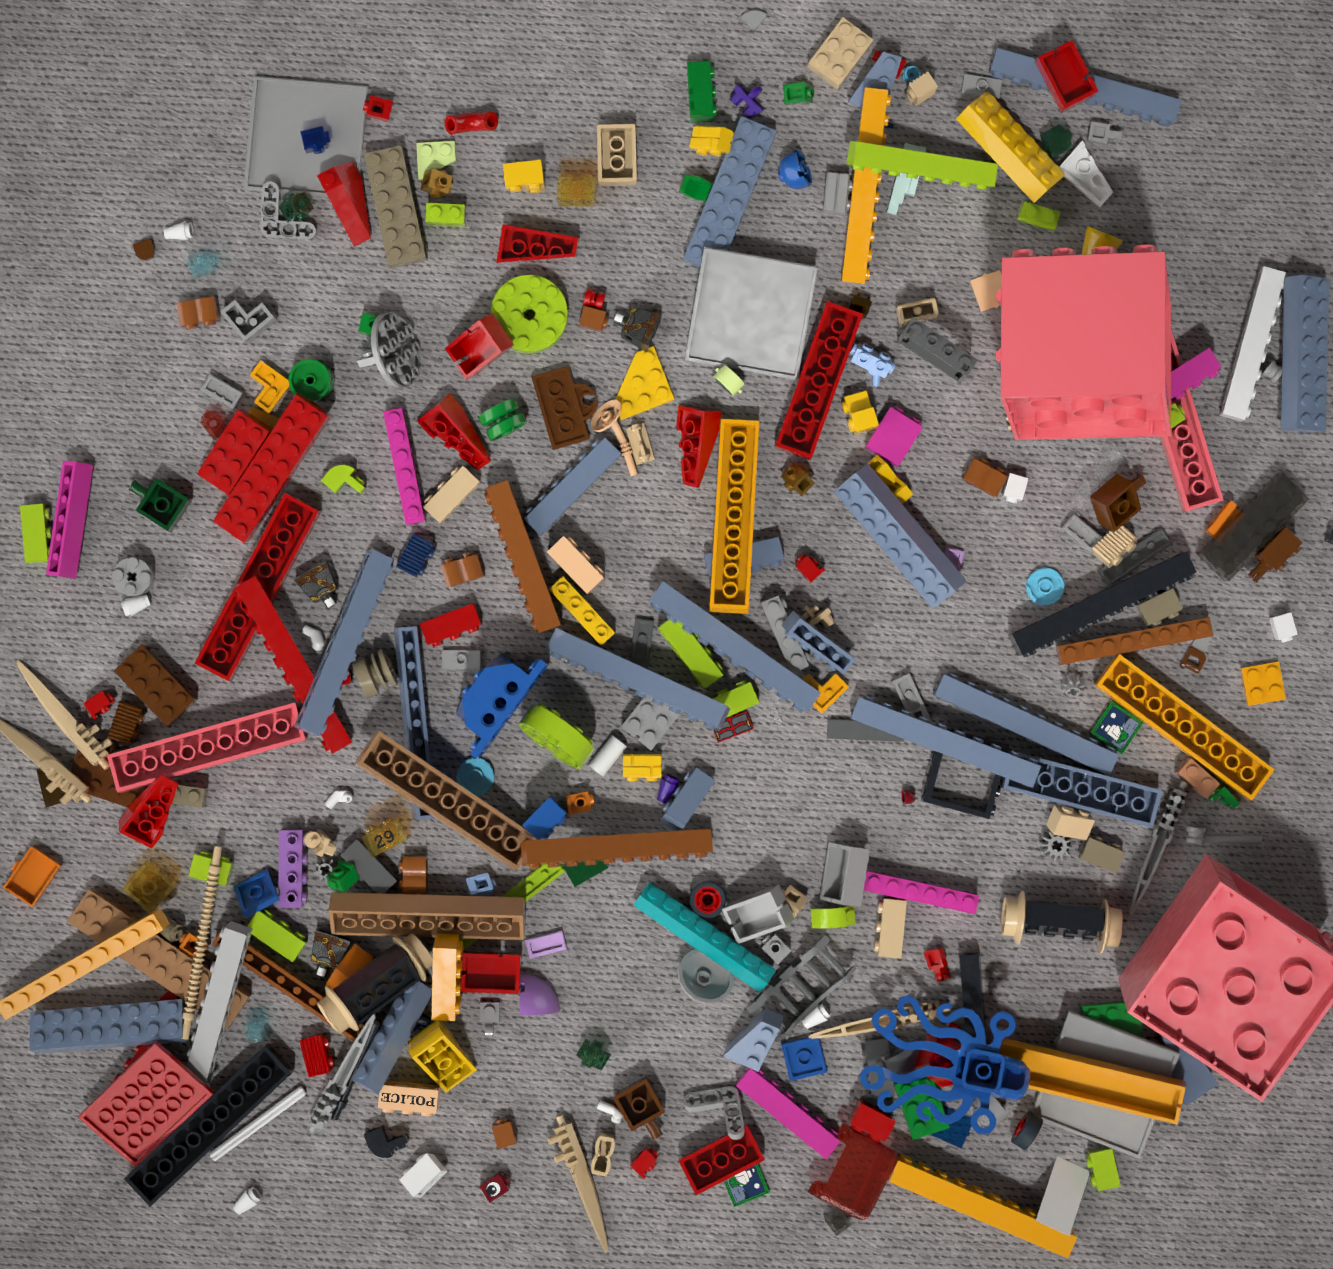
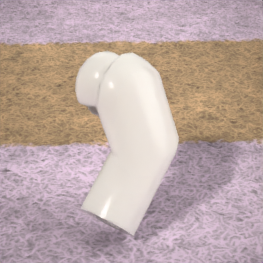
(339, 796)
(611, 1109)

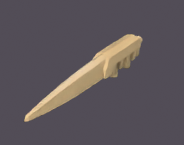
(78, 734)
(54, 770)
(866, 1025)
(580, 1172)

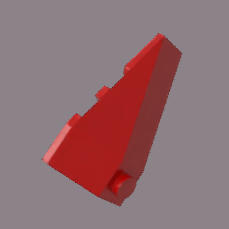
(346, 194)
(451, 424)
(698, 433)
(148, 813)

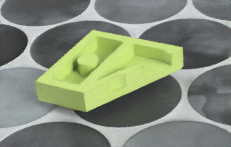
(434, 155)

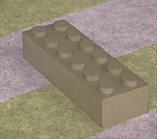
(395, 207)

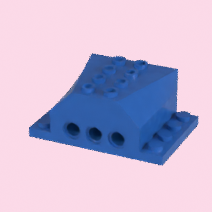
(495, 698)

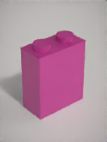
(894, 436)

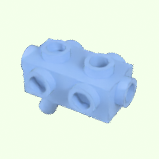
(876, 363)

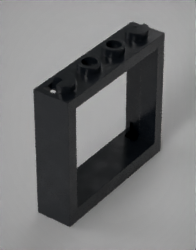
(932, 775)

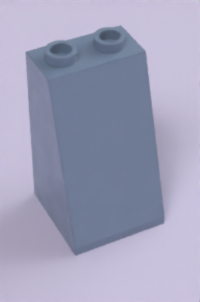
(1191, 1070)

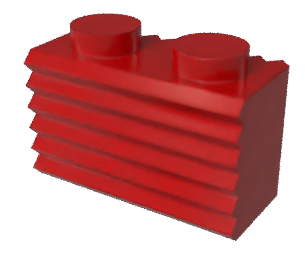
(316, 1055)

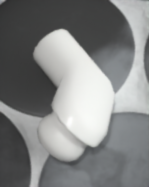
(316, 636)

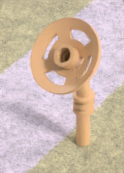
(610, 420)

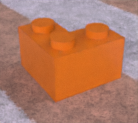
(351, 963)

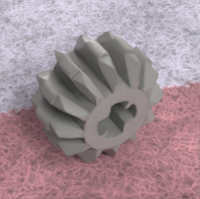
(1051, 851)

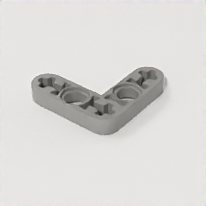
(274, 219)
(726, 1103)

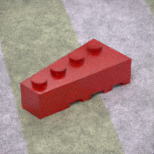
(529, 245)

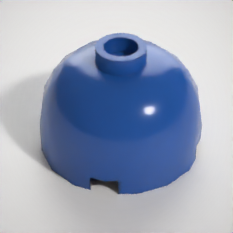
(794, 171)

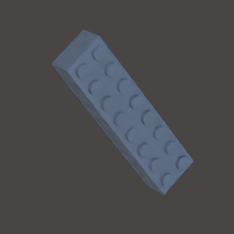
(731, 189)
(1305, 354)
(900, 536)
(1091, 792)
(107, 1026)

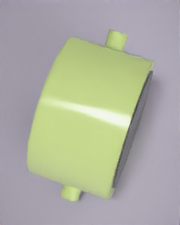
(728, 380)

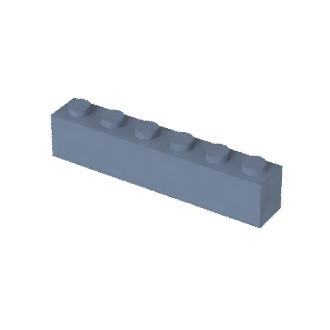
(567, 491)
(392, 1037)

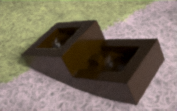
(50, 799)

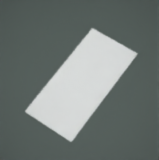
(1063, 1196)

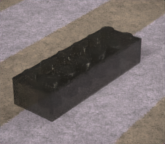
(1253, 526)

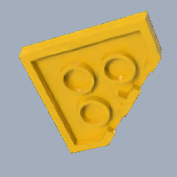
(643, 385)

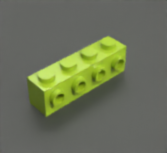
(691, 653)

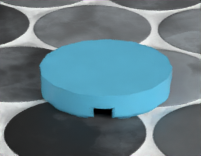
(1045, 586)
(475, 776)

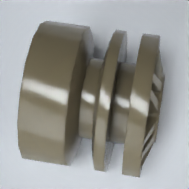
(375, 673)

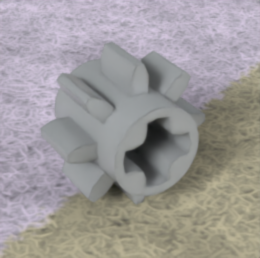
(1072, 684)
(320, 871)

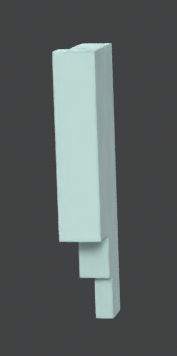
(903, 185)

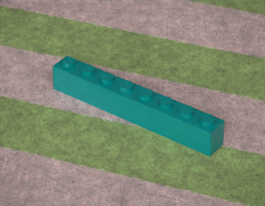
(704, 937)

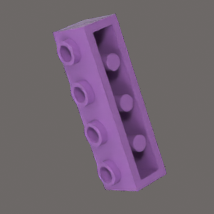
(291, 869)

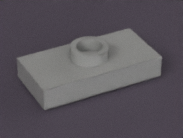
(978, 85)
(222, 391)
(1081, 532)
(461, 659)

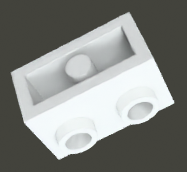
(423, 1175)

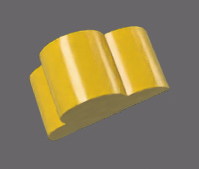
(440, 1056)

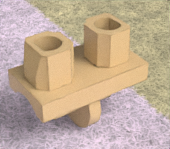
(823, 616)
(320, 842)

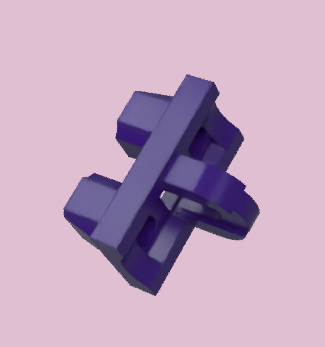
(754, 106)

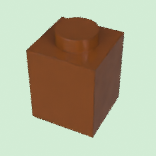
(593, 319)
(504, 1133)

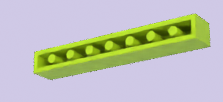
(921, 164)

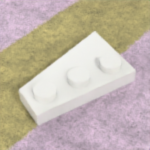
(1085, 176)

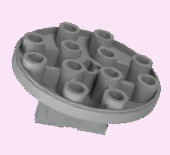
(393, 350)

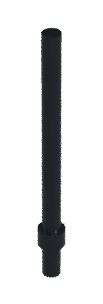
(342, 1103)

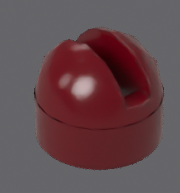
(907, 797)

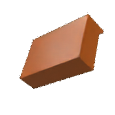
(32, 876)

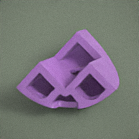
(536, 996)

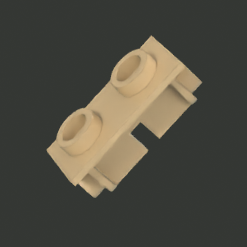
(640, 443)

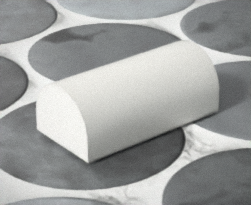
(607, 755)

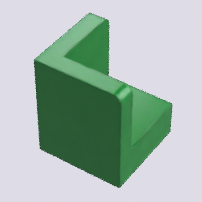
(695, 188)

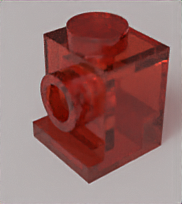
(215, 432)

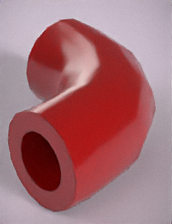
(471, 122)

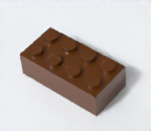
(155, 685)

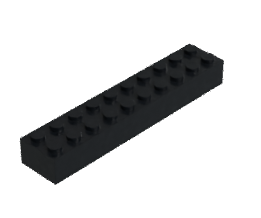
(1097, 606)
(209, 1124)

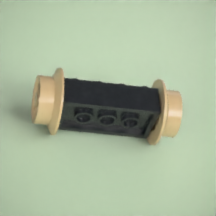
(1061, 920)
(376, 984)

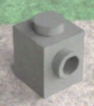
(775, 947)

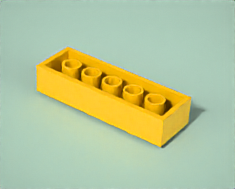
(1010, 146)

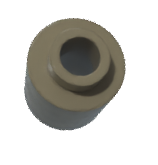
(173, 931)

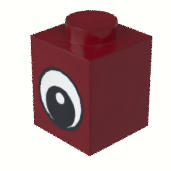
(495, 1186)

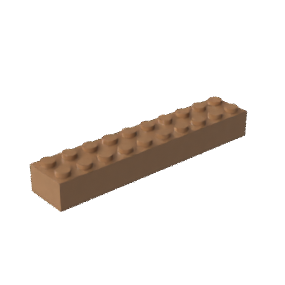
(443, 799)
(426, 915)
(155, 957)

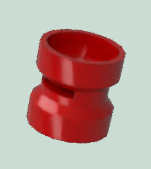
(589, 299)

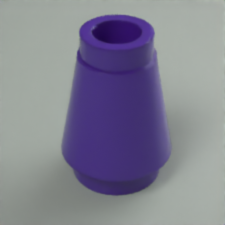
(667, 788)

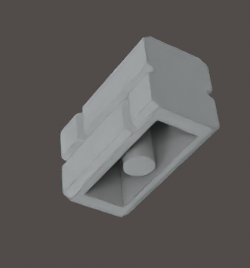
(836, 193)

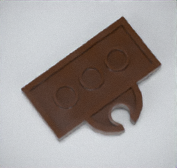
(563, 407)
(101, 781)

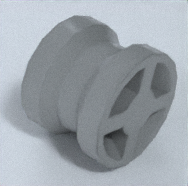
(1272, 371)
(1195, 835)

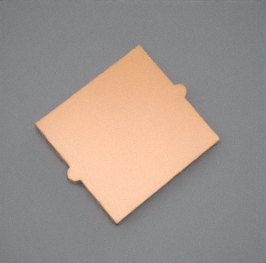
(986, 288)

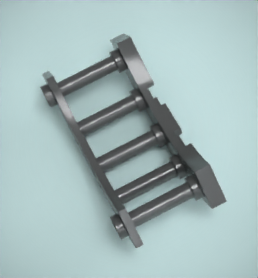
(789, 973)

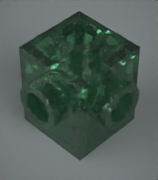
(1057, 140)
(296, 207)
(589, 1054)

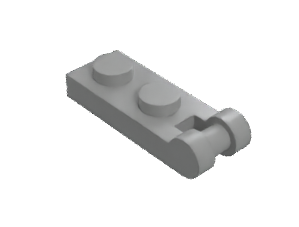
(909, 696)

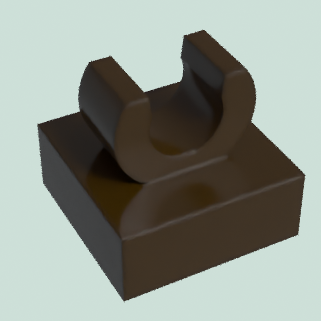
(861, 305)

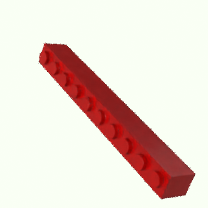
(286, 654)

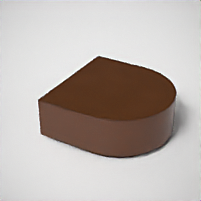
(144, 250)

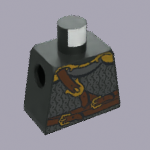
(639, 327)
(318, 584)
(328, 950)

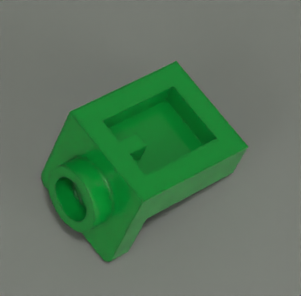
(798, 93)
(1226, 797)

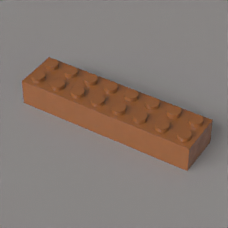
(522, 553)

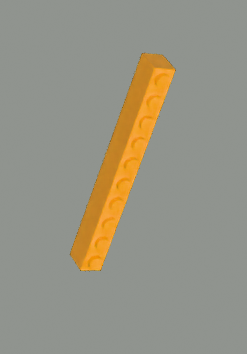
(864, 190)
(83, 963)

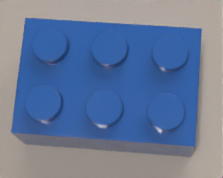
(545, 817)

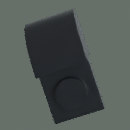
(380, 1144)

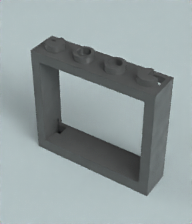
(937, 350)

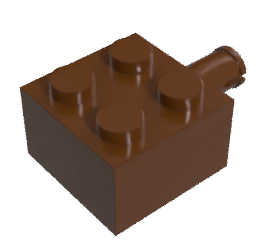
(1117, 501)
(1275, 553)
(640, 1106)

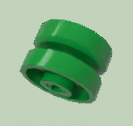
(322, 376)
(503, 420)

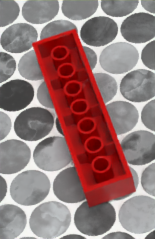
(818, 380)
(272, 468)

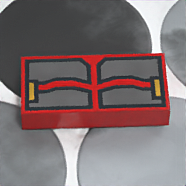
(733, 726)

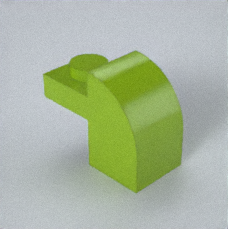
(339, 476)
(833, 917)

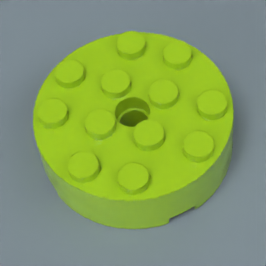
(532, 294)
(557, 735)

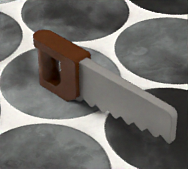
(1199, 648)

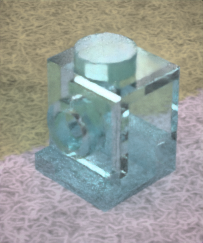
(201, 266)
(256, 1031)

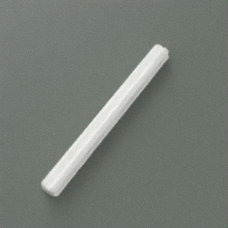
(256, 1124)

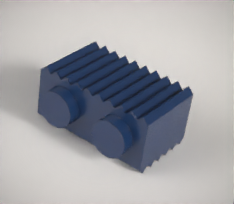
(416, 555)

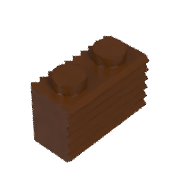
(126, 723)

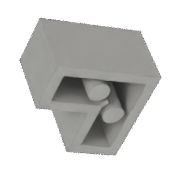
(250, 324)

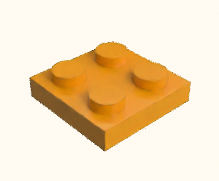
(1263, 683)

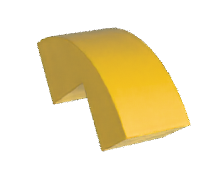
(897, 487)

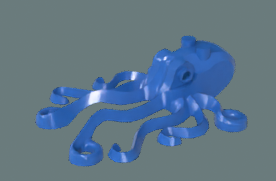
(976, 1071)

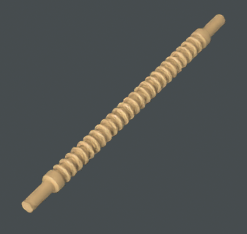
(214, 869)

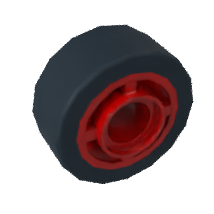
(700, 907)
(1027, 1130)

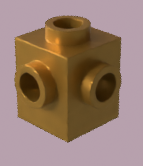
(436, 183)
(797, 479)

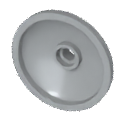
(716, 979)

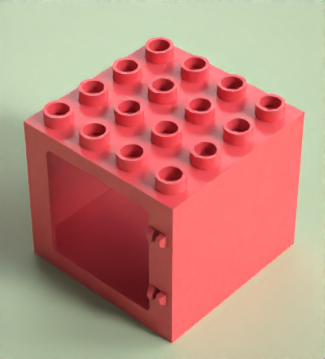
(1086, 344)
(1232, 978)

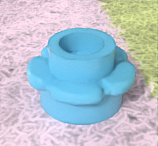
(911, 69)

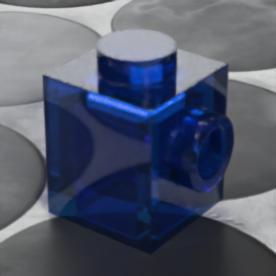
(315, 140)

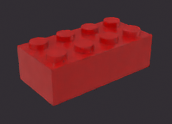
(234, 451)
(720, 1160)

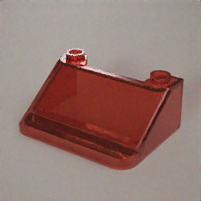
(857, 1175)

